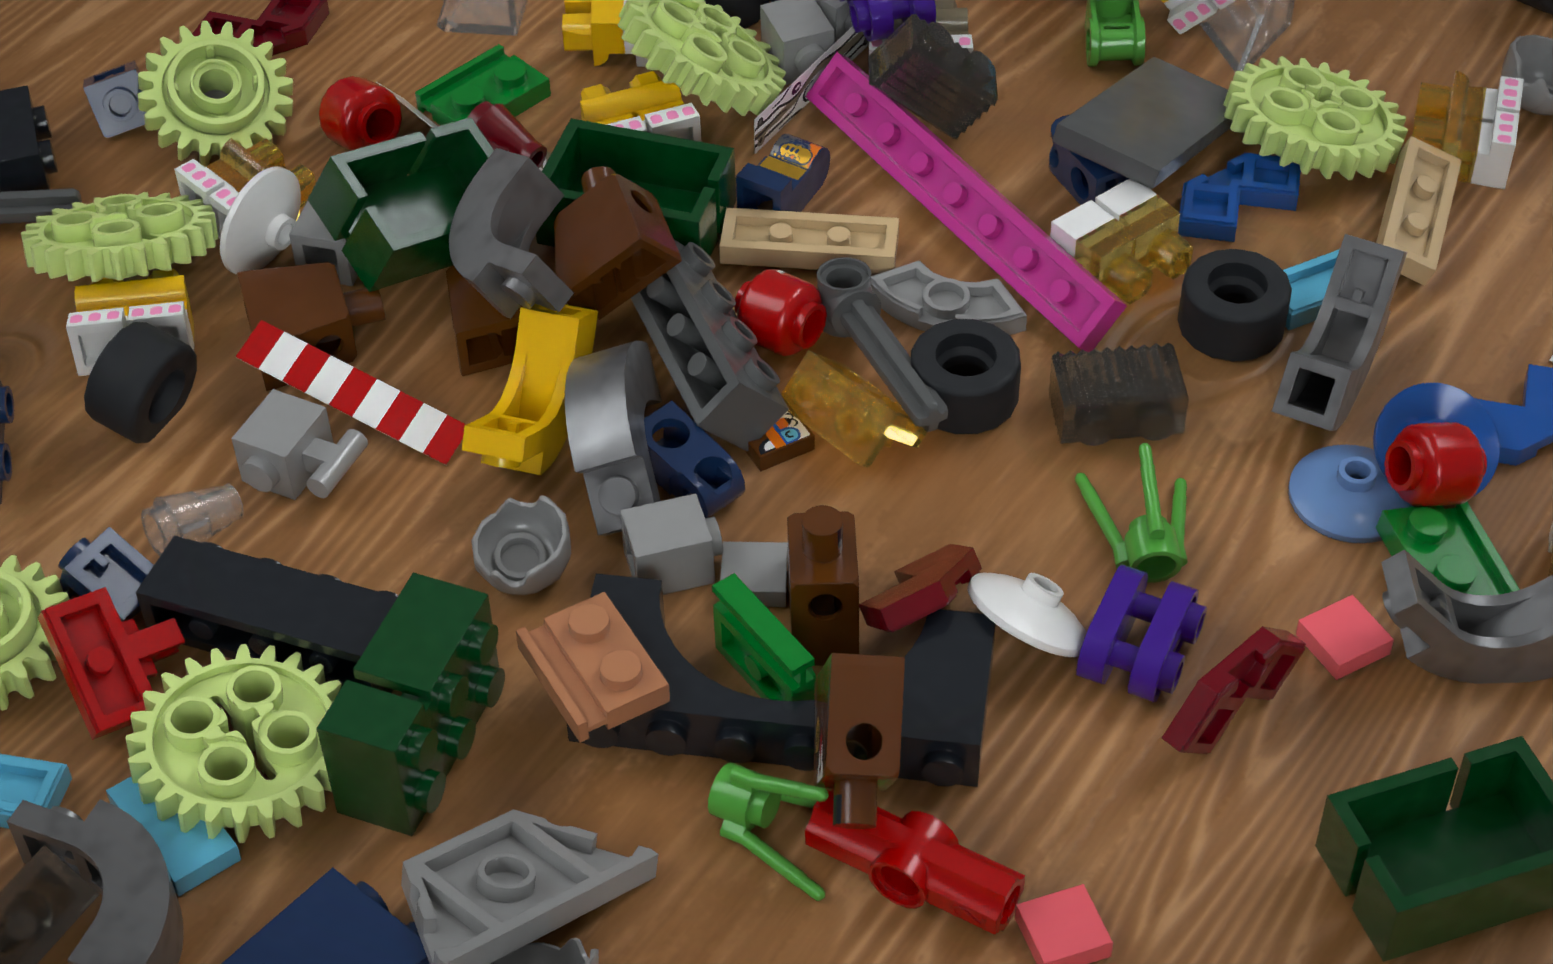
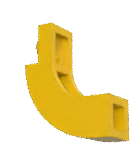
(530, 417)

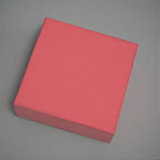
(1344, 637)
(1064, 928)

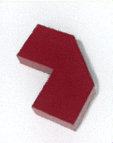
(283, 23)
(922, 588)
(1250, 671)

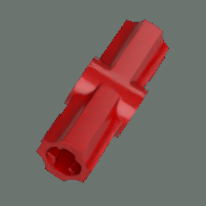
(921, 862)

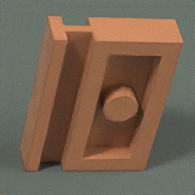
(593, 666)

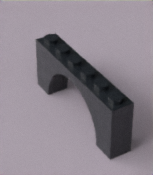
(941, 713)

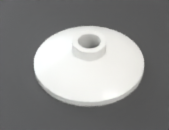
(260, 220)
(1029, 611)

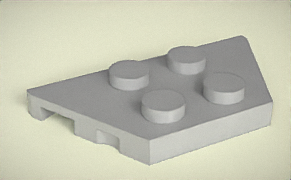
(512, 885)

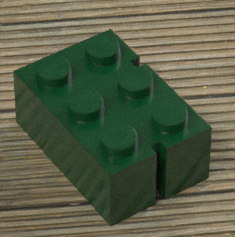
(685, 176)
(399, 200)
(394, 751)
(1437, 871)

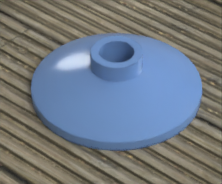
(1342, 493)

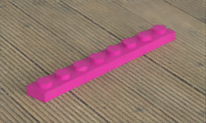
(967, 204)

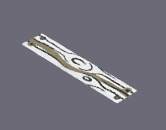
(793, 98)

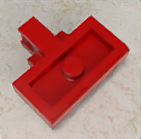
(106, 658)

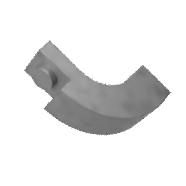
(495, 231)
(1336, 357)
(607, 429)
(1469, 634)
(122, 862)

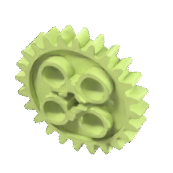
(703, 52)
(1315, 118)
(119, 236)
(206, 773)

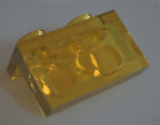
(847, 409)

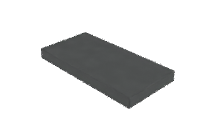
(1147, 122)

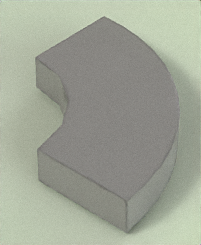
(926, 299)

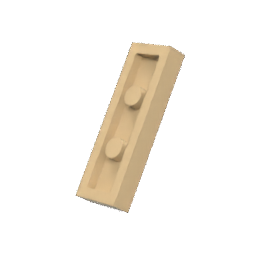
(1419, 206)
(807, 239)

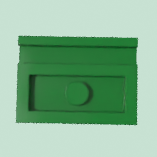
(484, 78)
(1448, 546)
(760, 645)

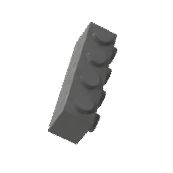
(710, 350)

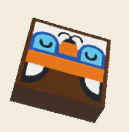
(781, 443)

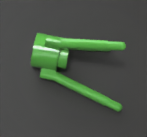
(1151, 541)
(752, 800)

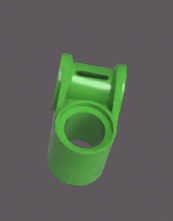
(1114, 32)

